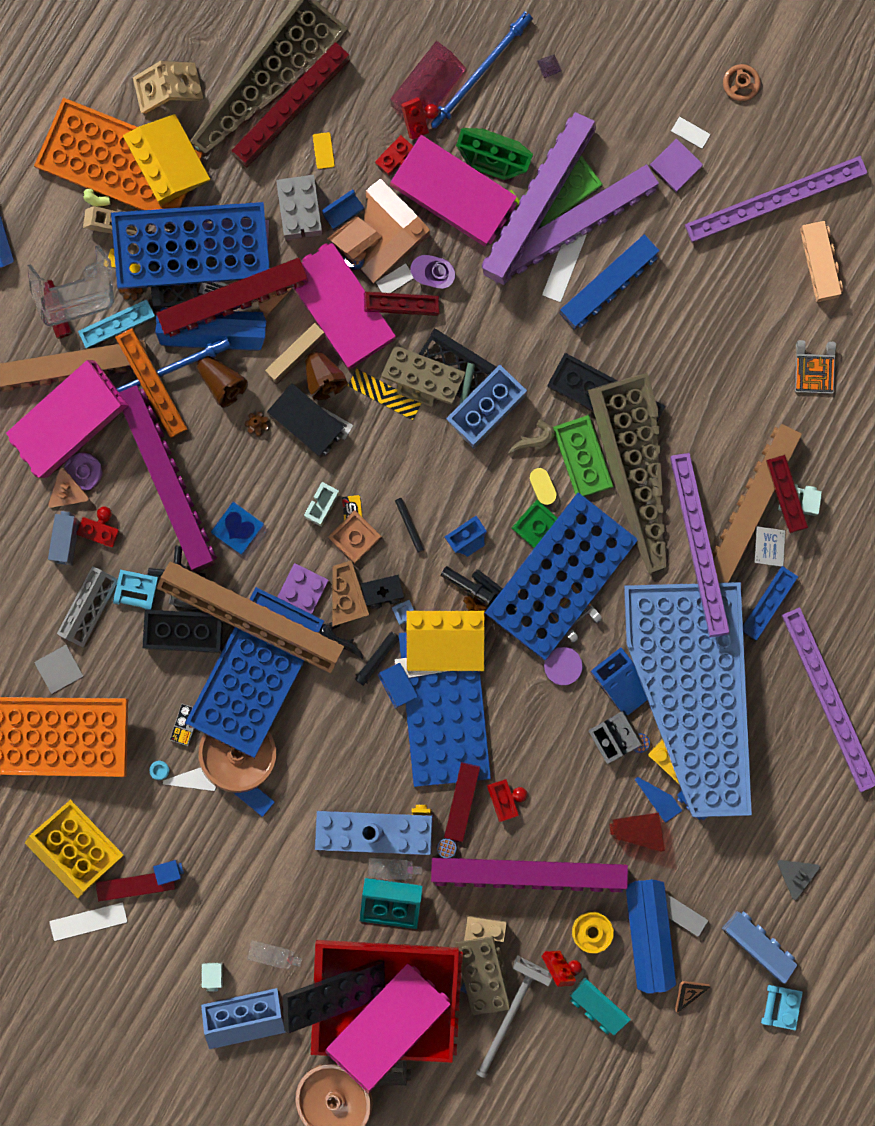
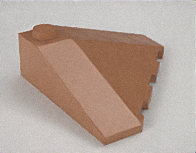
(396, 224)

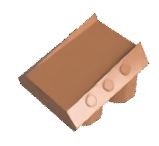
(354, 239)

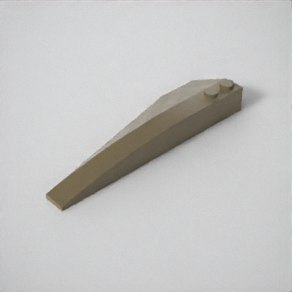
(281, 57)
(629, 433)

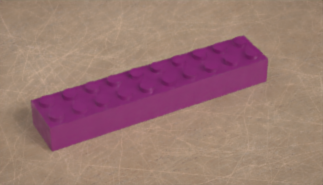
(167, 482)
(534, 873)

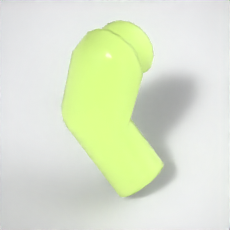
(96, 201)

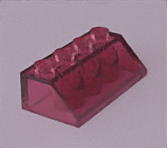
(430, 78)

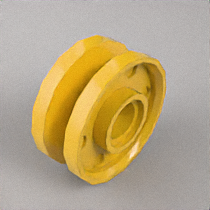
(601, 940)

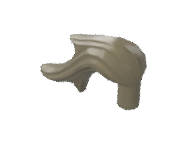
(536, 442)

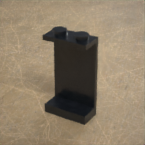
(306, 421)

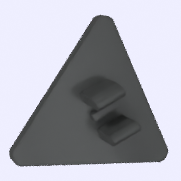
(797, 875)

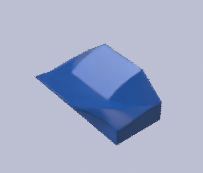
(467, 537)

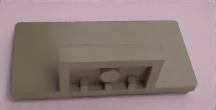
(422, 377)
(484, 975)

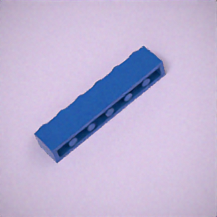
(609, 281)

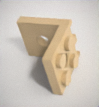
(167, 84)

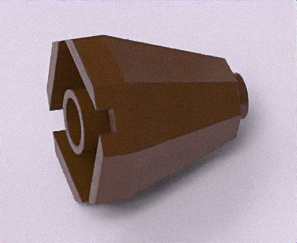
(323, 376)

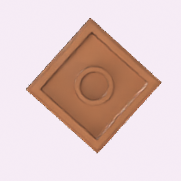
(355, 536)

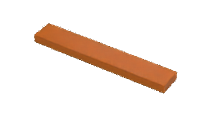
(151, 382)

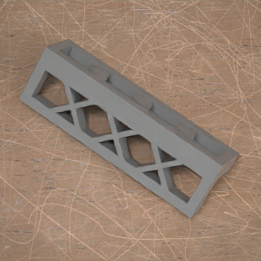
(84, 604)

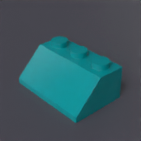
(390, 903)
(598, 1007)

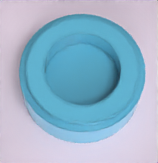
(159, 770)

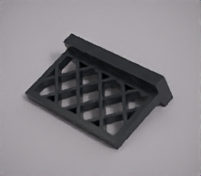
(157, 292)
(459, 350)

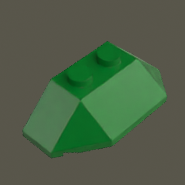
(493, 153)

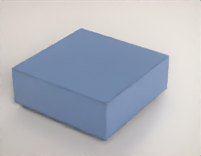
(401, 611)

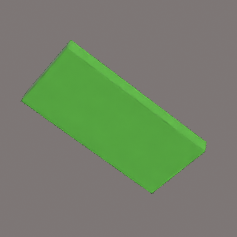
(576, 188)
(582, 456)

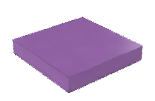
(676, 165)

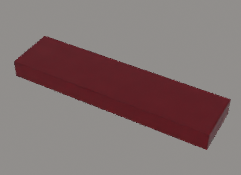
(401, 303)
(786, 494)
(461, 801)
(130, 887)

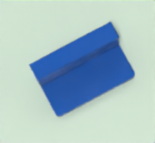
(342, 210)
(397, 685)

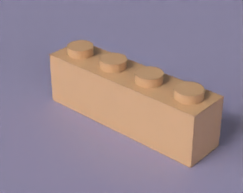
(820, 261)

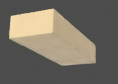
(295, 353)

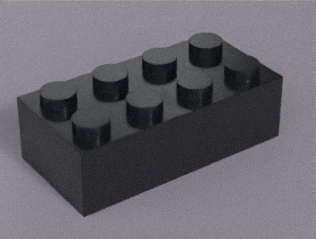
(182, 631)

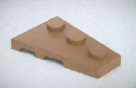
(347, 596)

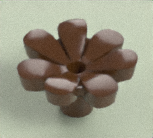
(131, 292)
(259, 426)
(474, 605)

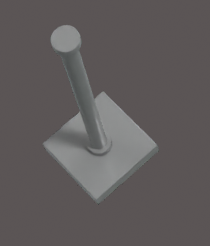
(531, 972)

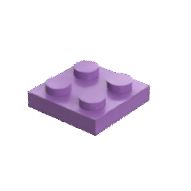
(303, 588)

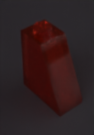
(639, 830)

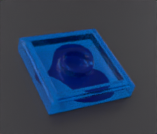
(237, 528)

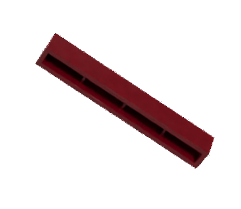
(291, 105)
(231, 297)

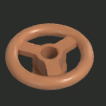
(744, 76)

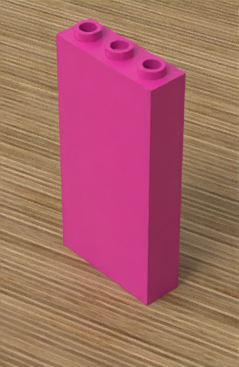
(453, 191)
(337, 307)
(66, 419)
(388, 1028)

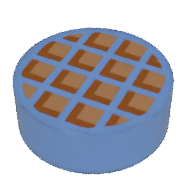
(446, 848)

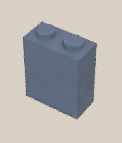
(63, 538)

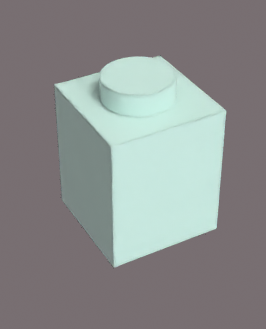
(212, 976)

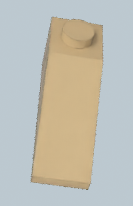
(100, 220)

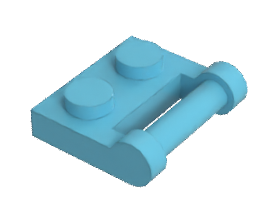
(135, 583)
(788, 1007)

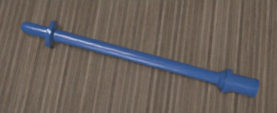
(516, 29)
(210, 350)

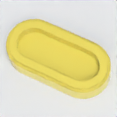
(542, 486)

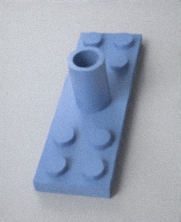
(393, 832)

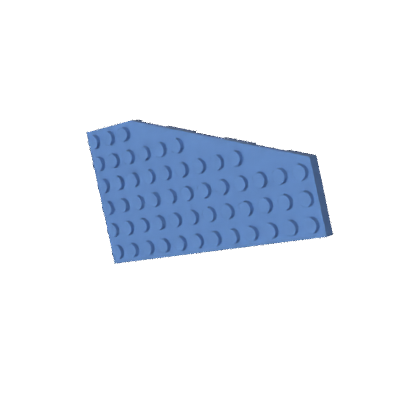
(694, 691)

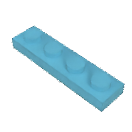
(116, 324)

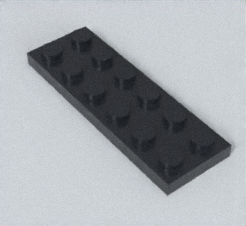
(575, 378)
(333, 996)

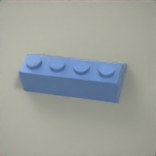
(487, 406)
(760, 947)
(242, 1018)

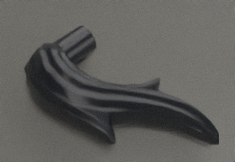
(326, 631)

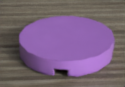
(84, 470)
(563, 666)

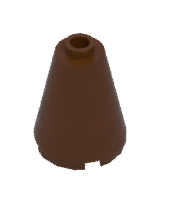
(221, 381)

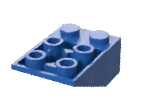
(620, 681)

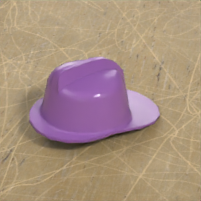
(433, 271)

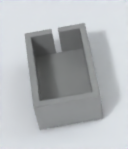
(299, 207)

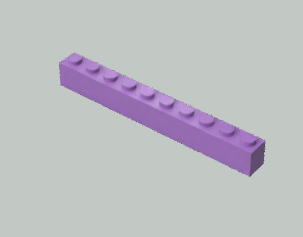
(539, 198)
(586, 215)

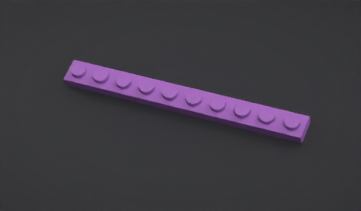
(776, 199)
(699, 545)
(829, 699)

